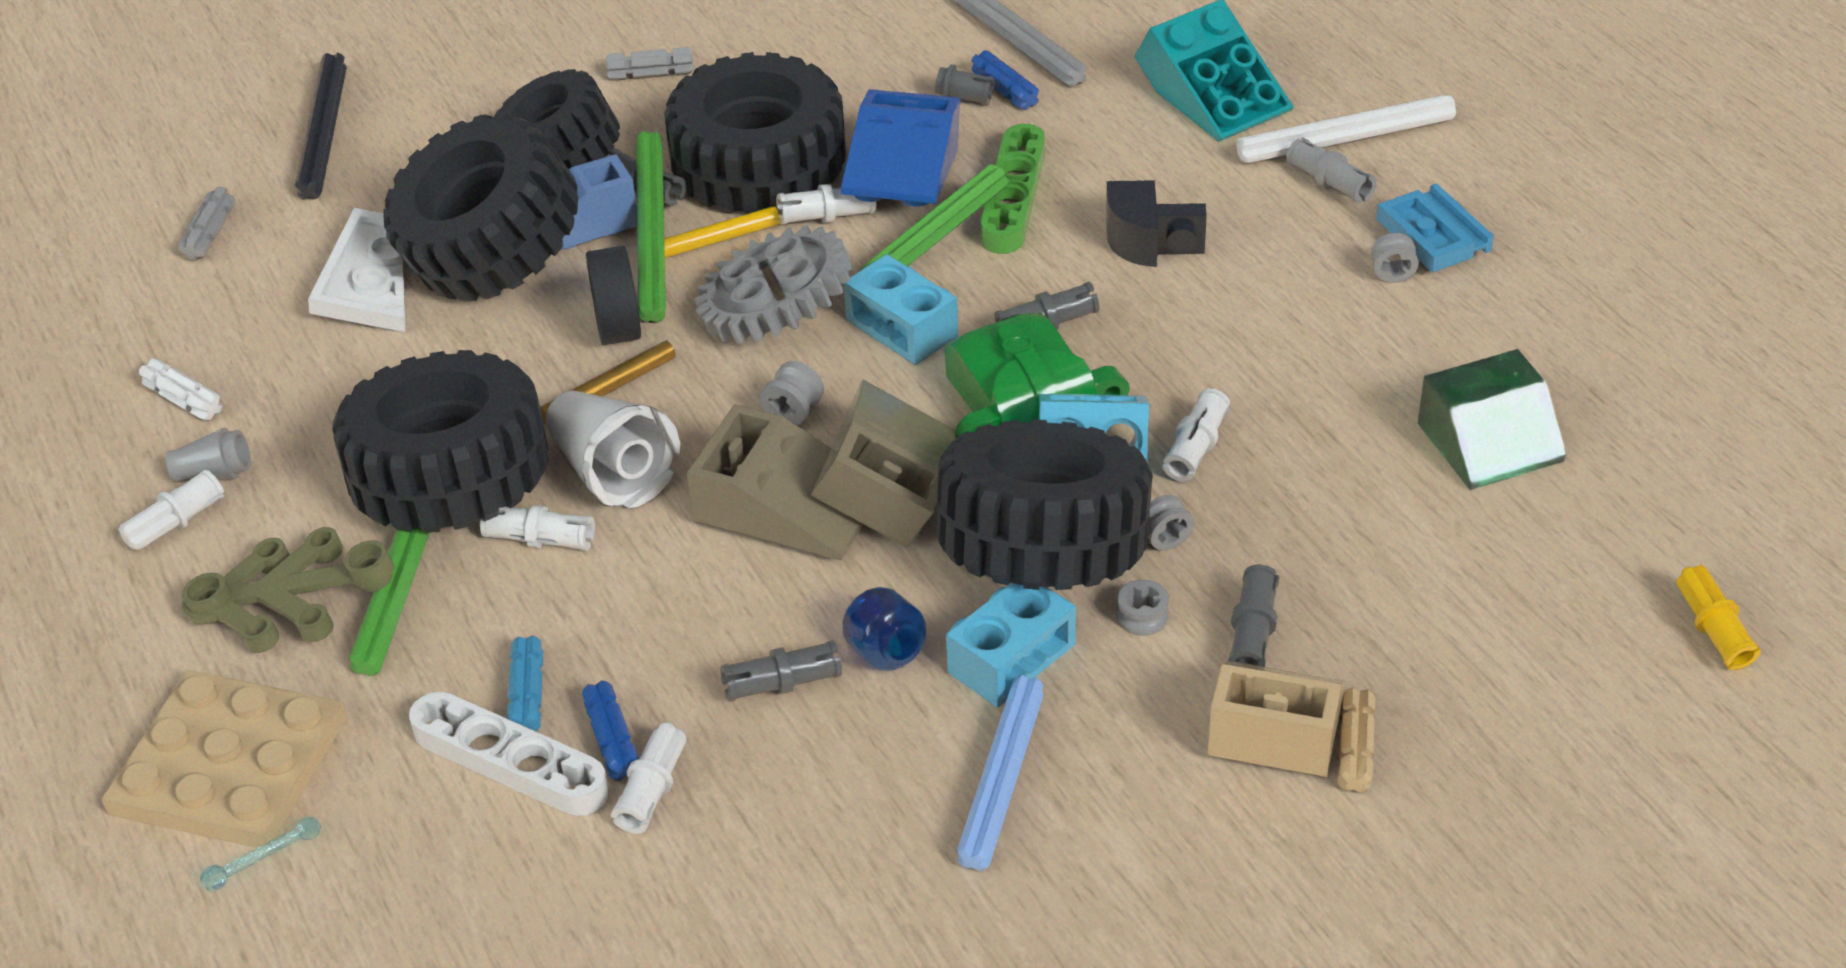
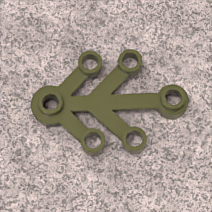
(220, 598)

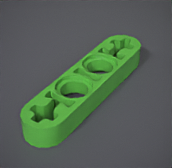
(1019, 188)

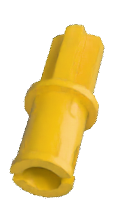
(1717, 617)

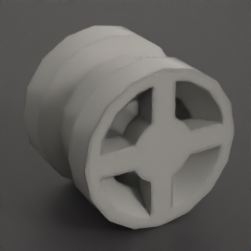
(792, 392)

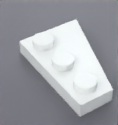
(362, 276)

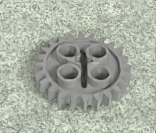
(740, 300)

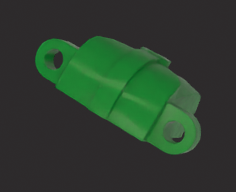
(1013, 361)

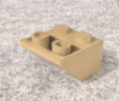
(1275, 717)

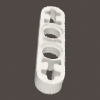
(513, 746)

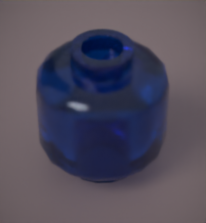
(884, 628)

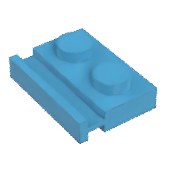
(1437, 225)

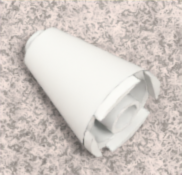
(614, 446)

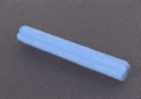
(1000, 774)

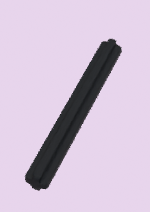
(321, 126)

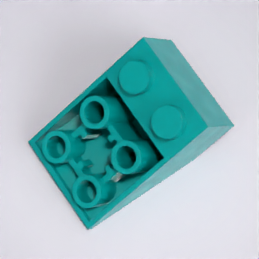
(1211, 71)

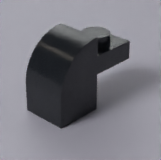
(1142, 228)

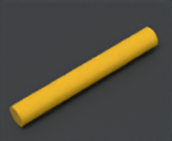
(721, 231)

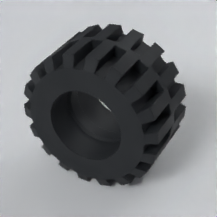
(569, 115)

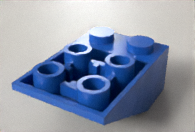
(902, 147)

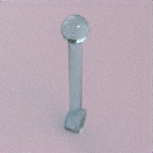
(216, 877)

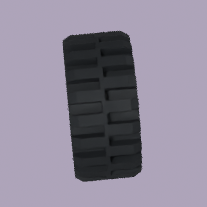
(755, 131)
(481, 207)
(441, 441)
(1043, 504)

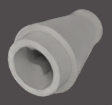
(221, 453)

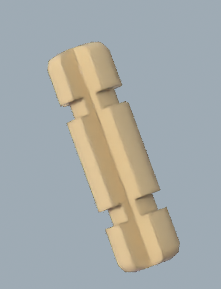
(1356, 740)

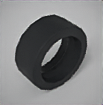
(613, 295)

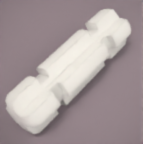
(180, 389)

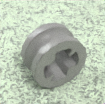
(1394, 270)
(1168, 522)
(1144, 619)

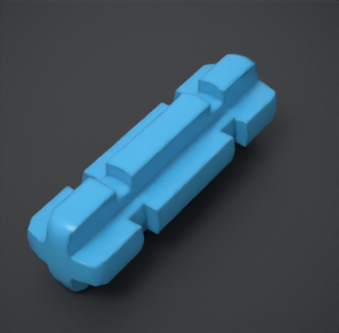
(525, 682)

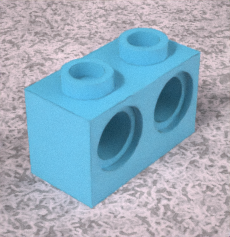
(901, 309)
(1099, 412)
(1010, 637)

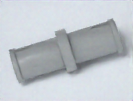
(1331, 170)

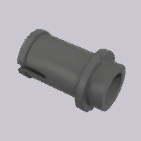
(964, 85)

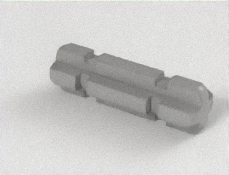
(649, 63)
(206, 224)

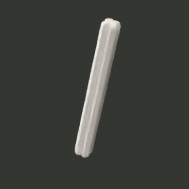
(1348, 128)

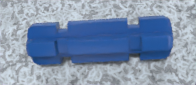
(1007, 80)
(609, 728)

